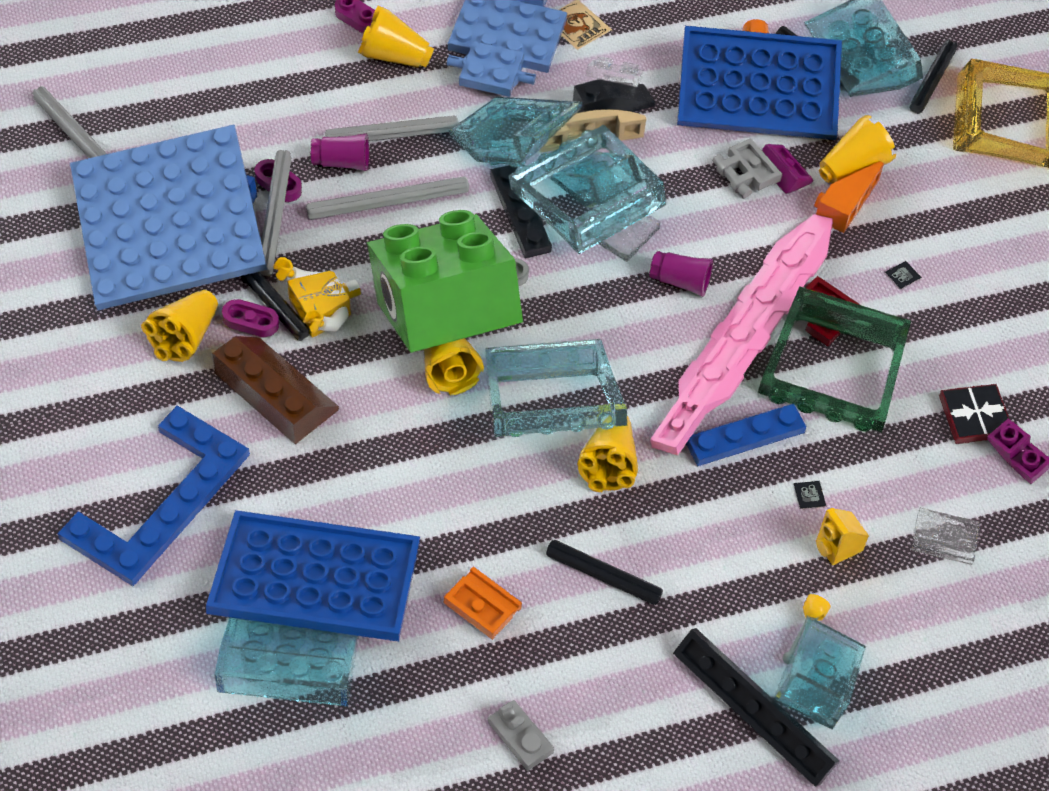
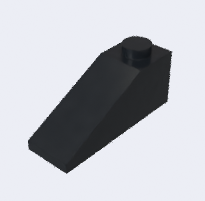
(612, 96)

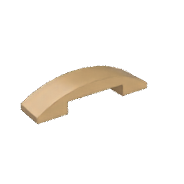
(623, 123)

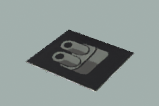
(903, 275)
(809, 494)

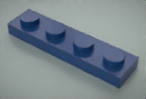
(745, 434)

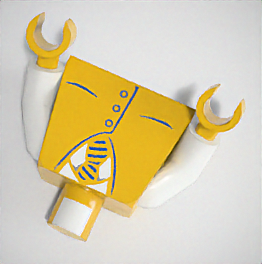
(317, 296)

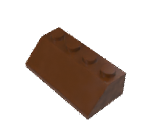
(272, 386)

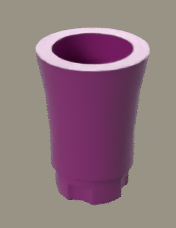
(341, 152)
(682, 271)

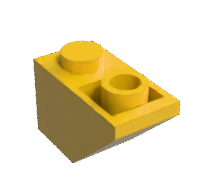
(840, 536)

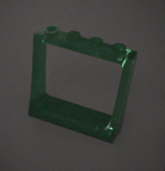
(850, 320)

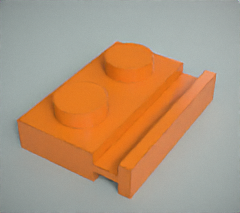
(482, 602)

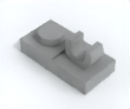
(520, 735)

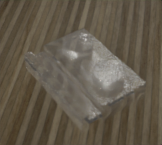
(945, 536)

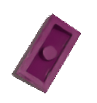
(793, 174)

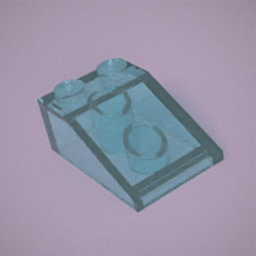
(598, 177)
(821, 673)

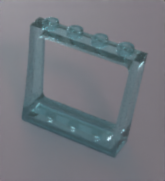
(602, 220)
(547, 362)

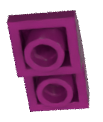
(1018, 451)

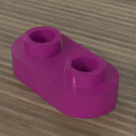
(354, 14)
(265, 168)
(251, 318)

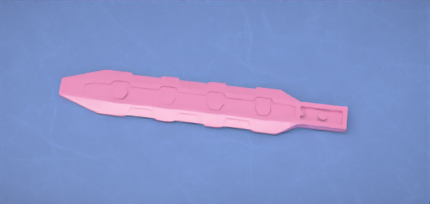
(744, 331)

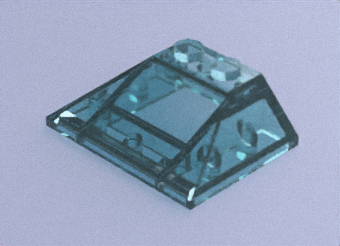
(512, 128)

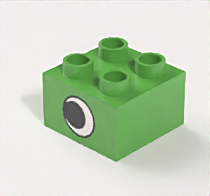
(444, 280)

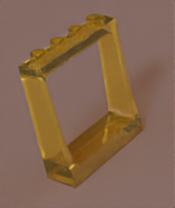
(967, 126)

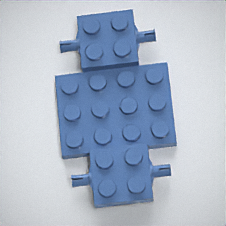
(502, 40)

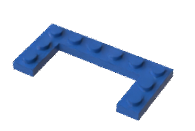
(132, 559)

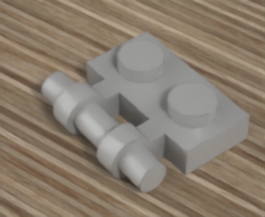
(753, 163)

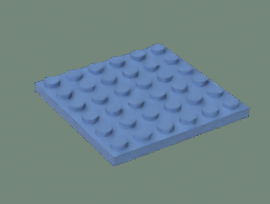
(167, 217)

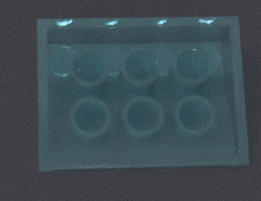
(874, 48)
(285, 662)

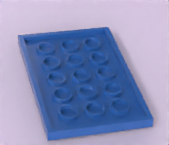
(760, 82)
(314, 575)

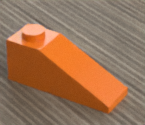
(848, 195)

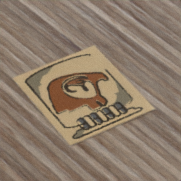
(582, 25)

